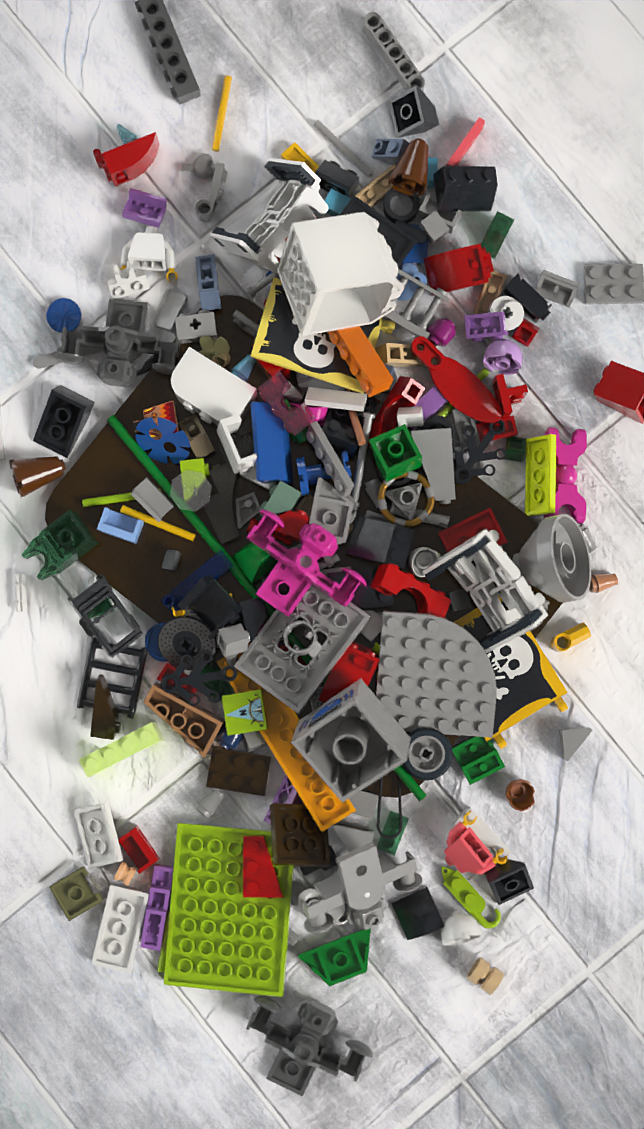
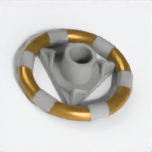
(406, 500)

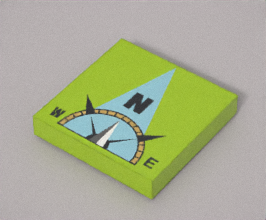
(244, 712)

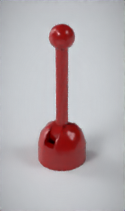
(288, 542)

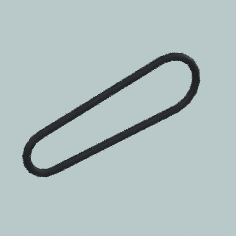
(379, 809)

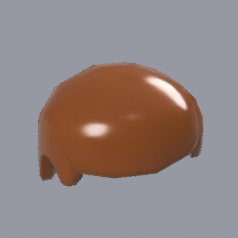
(520, 794)

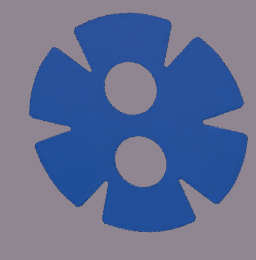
(166, 428)

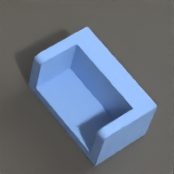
(120, 525)

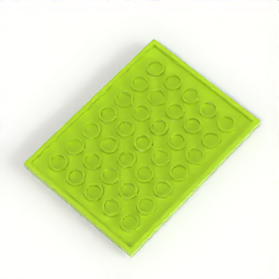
(213, 930)

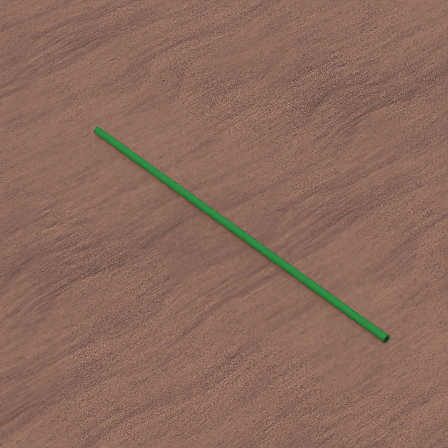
(235, 570)

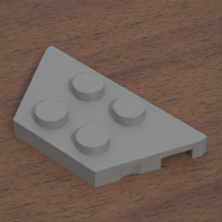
(331, 510)

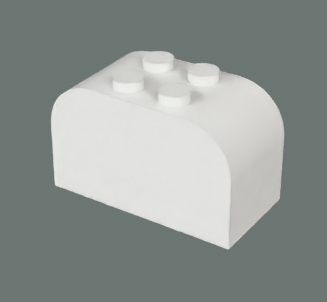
(210, 389)

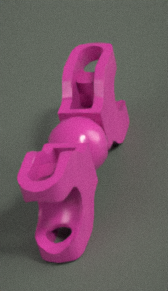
(566, 475)

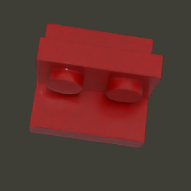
(509, 396)

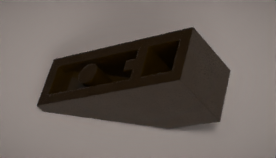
(105, 714)

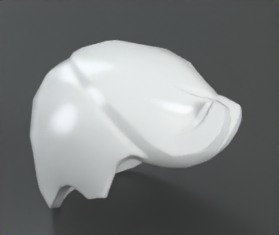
(420, 559)

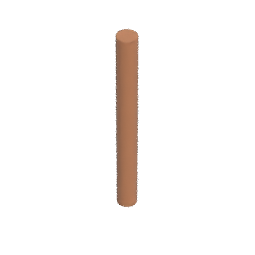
(357, 426)

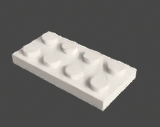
(120, 928)

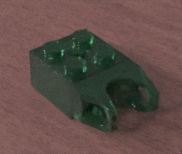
(54, 544)

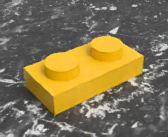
(296, 153)

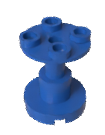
(309, 474)

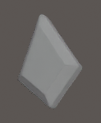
(246, 509)

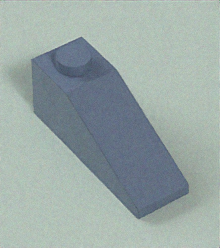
(208, 282)

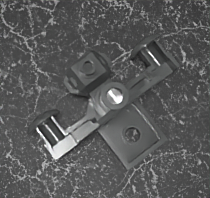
(120, 344)
(305, 1044)

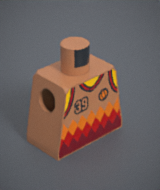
(165, 410)

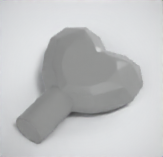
(200, 166)

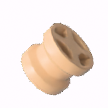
(125, 873)

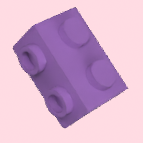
(145, 208)

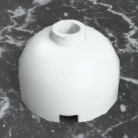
(459, 928)

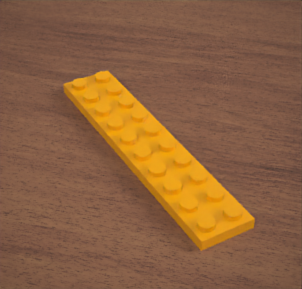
(281, 724)

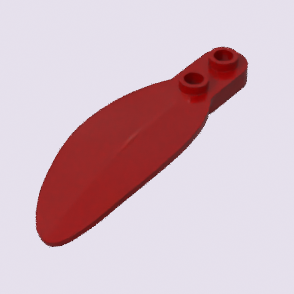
(458, 384)

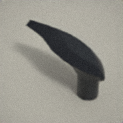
(148, 364)

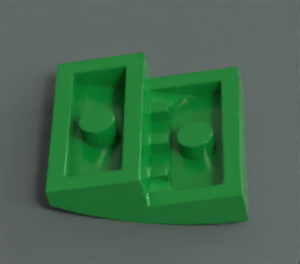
(477, 758)

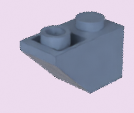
(389, 150)

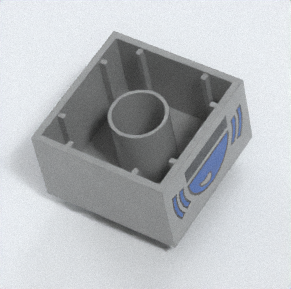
(351, 740)

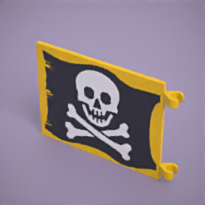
(521, 673)

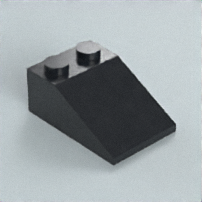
(63, 420)
(380, 541)
(366, 596)

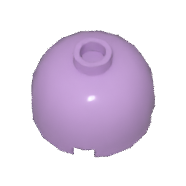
(503, 356)

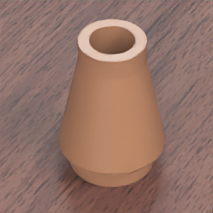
(602, 581)

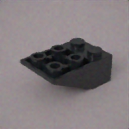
(340, 430)

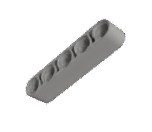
(391, 46)

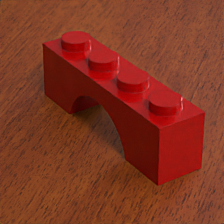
(403, 394)
(391, 580)

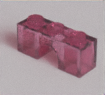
(294, 418)

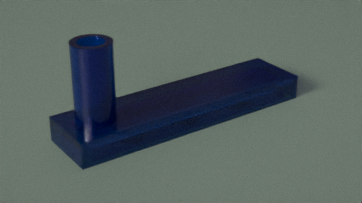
(215, 566)

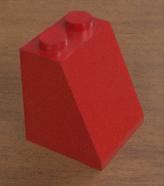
(622, 390)

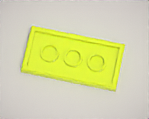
(540, 475)

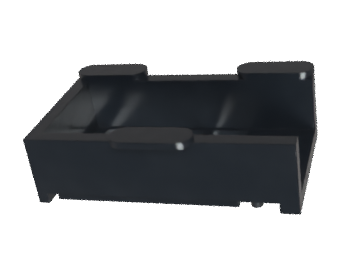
(92, 597)

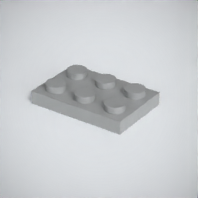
(614, 284)

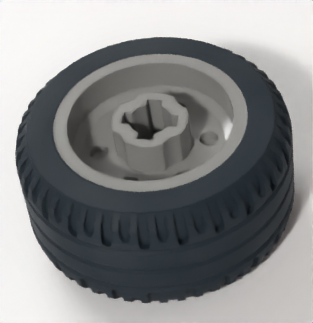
(439, 754)

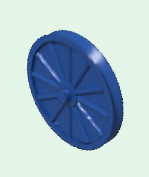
(62, 314)

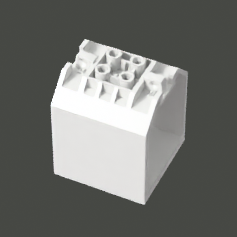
(338, 273)

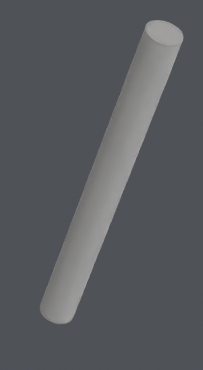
(343, 148)

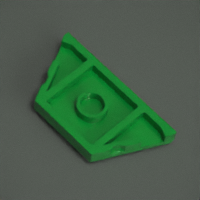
(339, 958)

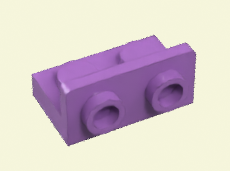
(485, 325)

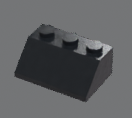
(465, 188)

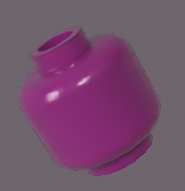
(441, 332)

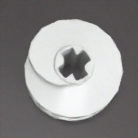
(512, 307)

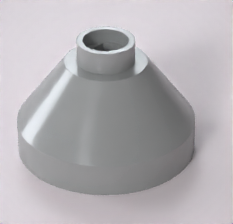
(556, 559)

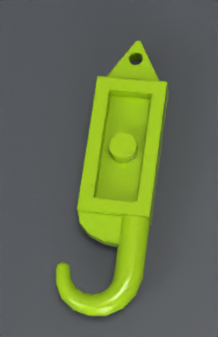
(468, 897)

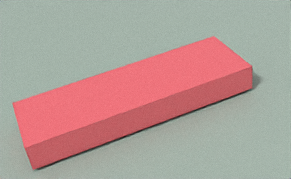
(466, 143)

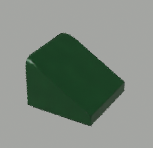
(515, 448)

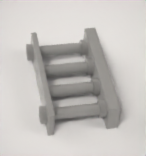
(404, 317)

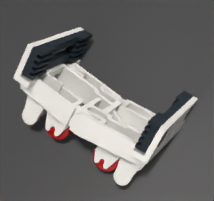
(291, 203)
(493, 566)

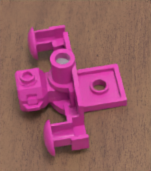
(299, 566)

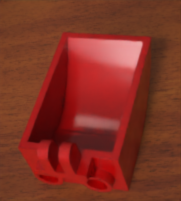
(128, 160)
(459, 268)
(355, 664)

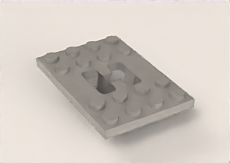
(279, 670)

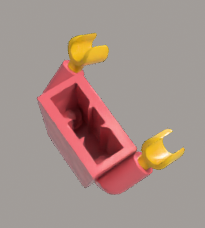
(468, 851)

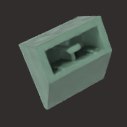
(282, 499)

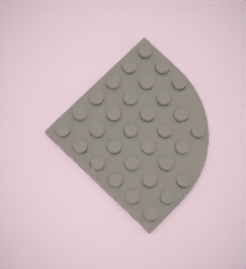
(435, 675)

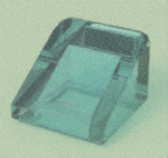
(125, 135)

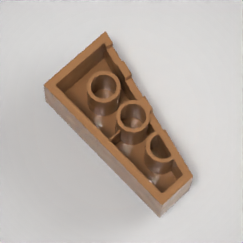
(193, 723)

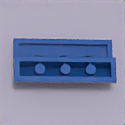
(270, 445)

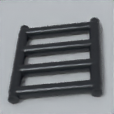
(137, 672)

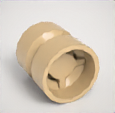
(483, 974)

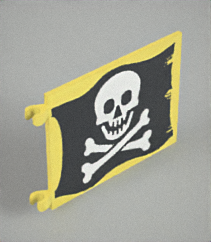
(314, 354)

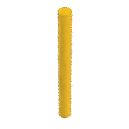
(221, 113)
(163, 525)

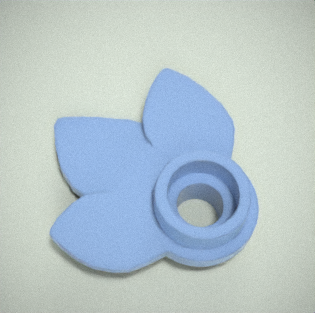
(410, 287)

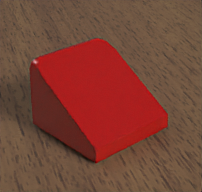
(525, 332)

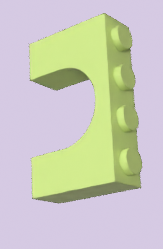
(121, 749)

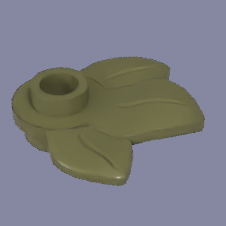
(215, 350)

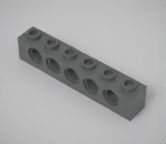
(189, 88)

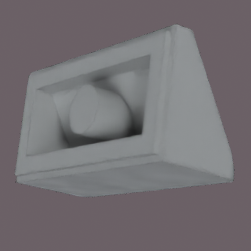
(171, 308)

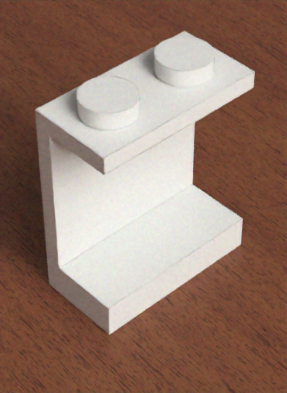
(225, 428)

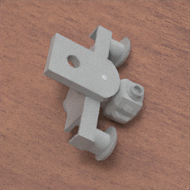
(360, 884)

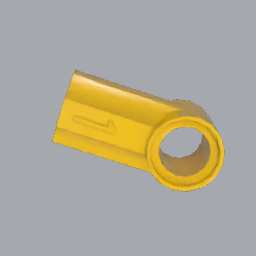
(572, 637)

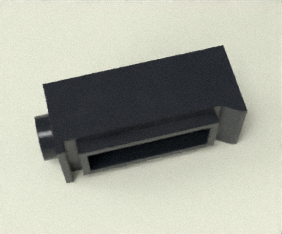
(532, 302)

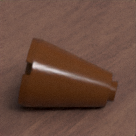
(411, 170)
(36, 472)

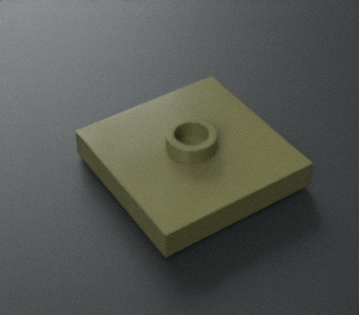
(75, 894)

